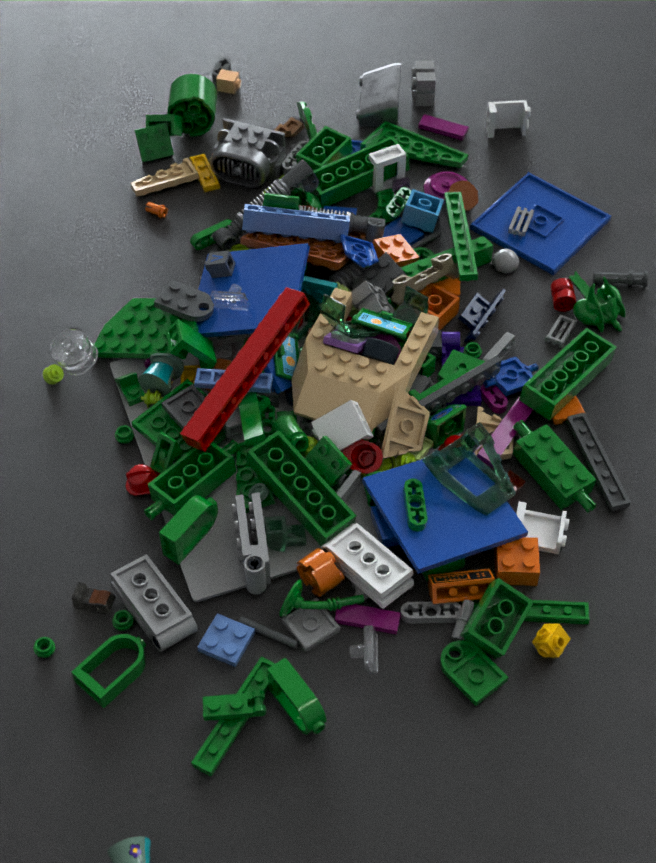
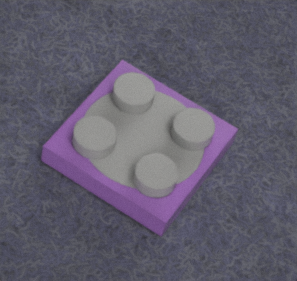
(342, 341)

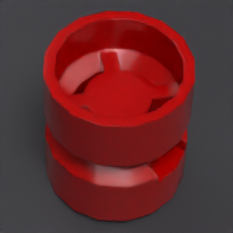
(563, 294)

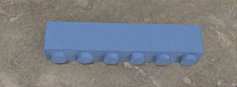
(295, 223)

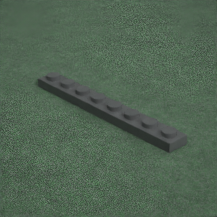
(453, 389)

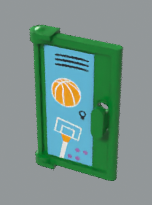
(382, 322)
(287, 357)

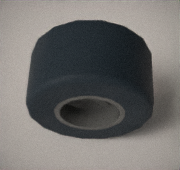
(380, 351)

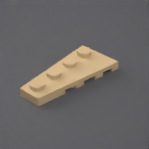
(166, 178)

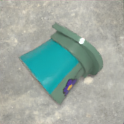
(161, 373)
(131, 850)

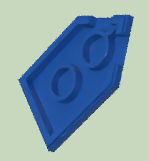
(359, 250)

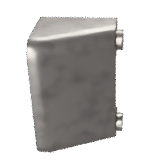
(379, 96)

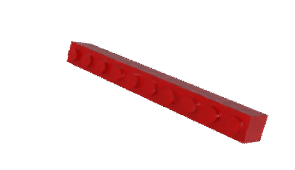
(244, 369)

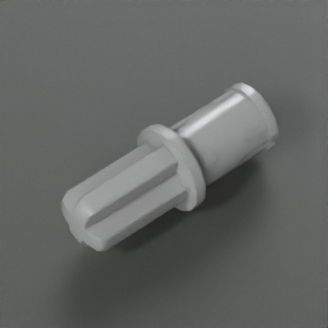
(461, 621)

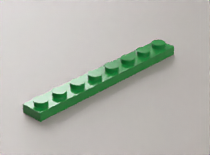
(460, 236)

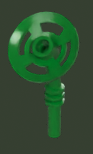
(295, 600)

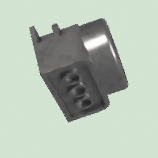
(248, 154)

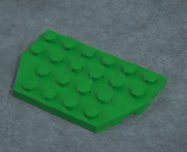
(138, 331)

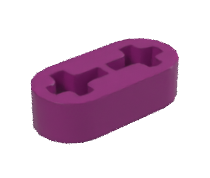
(491, 399)

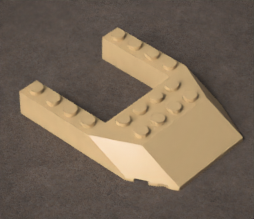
(332, 376)

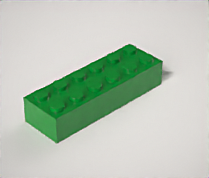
(352, 174)
(567, 373)
(300, 488)

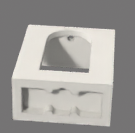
(383, 158)

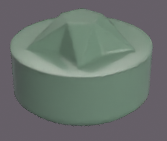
(259, 488)

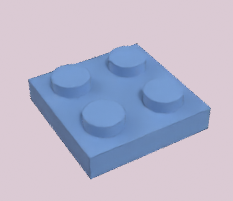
(226, 640)

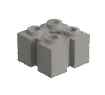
(423, 83)
(370, 298)

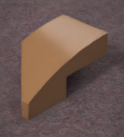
(291, 127)

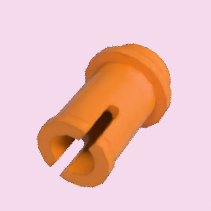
(160, 211)

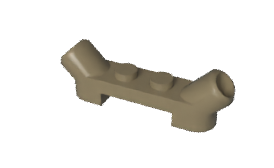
(441, 266)

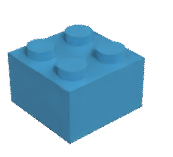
(422, 211)

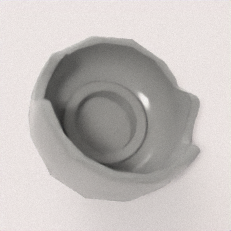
(505, 261)

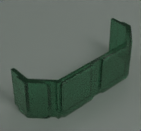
(408, 311)

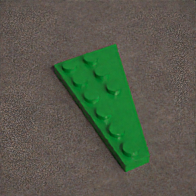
(417, 146)

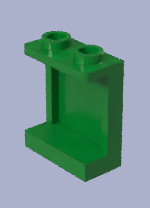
(184, 337)

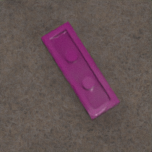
(443, 127)
(362, 616)

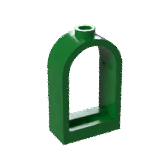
(188, 528)
(93, 688)
(296, 698)

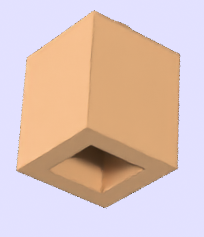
(228, 81)

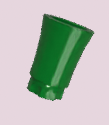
(290, 429)

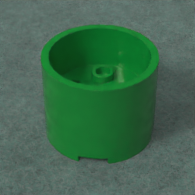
(195, 100)

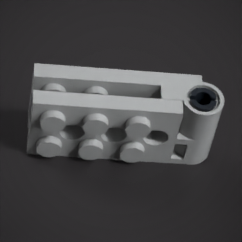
(254, 557)
(153, 603)

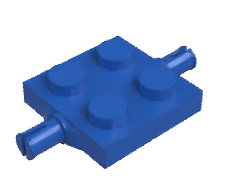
(511, 376)

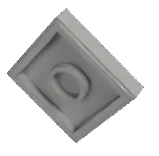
(311, 626)

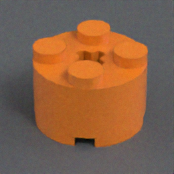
(319, 571)

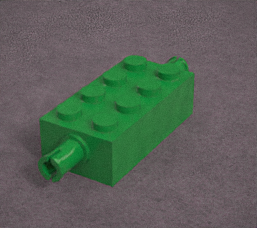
(554, 466)
(191, 476)

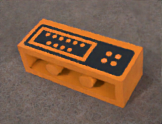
(459, 585)

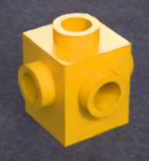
(551, 640)

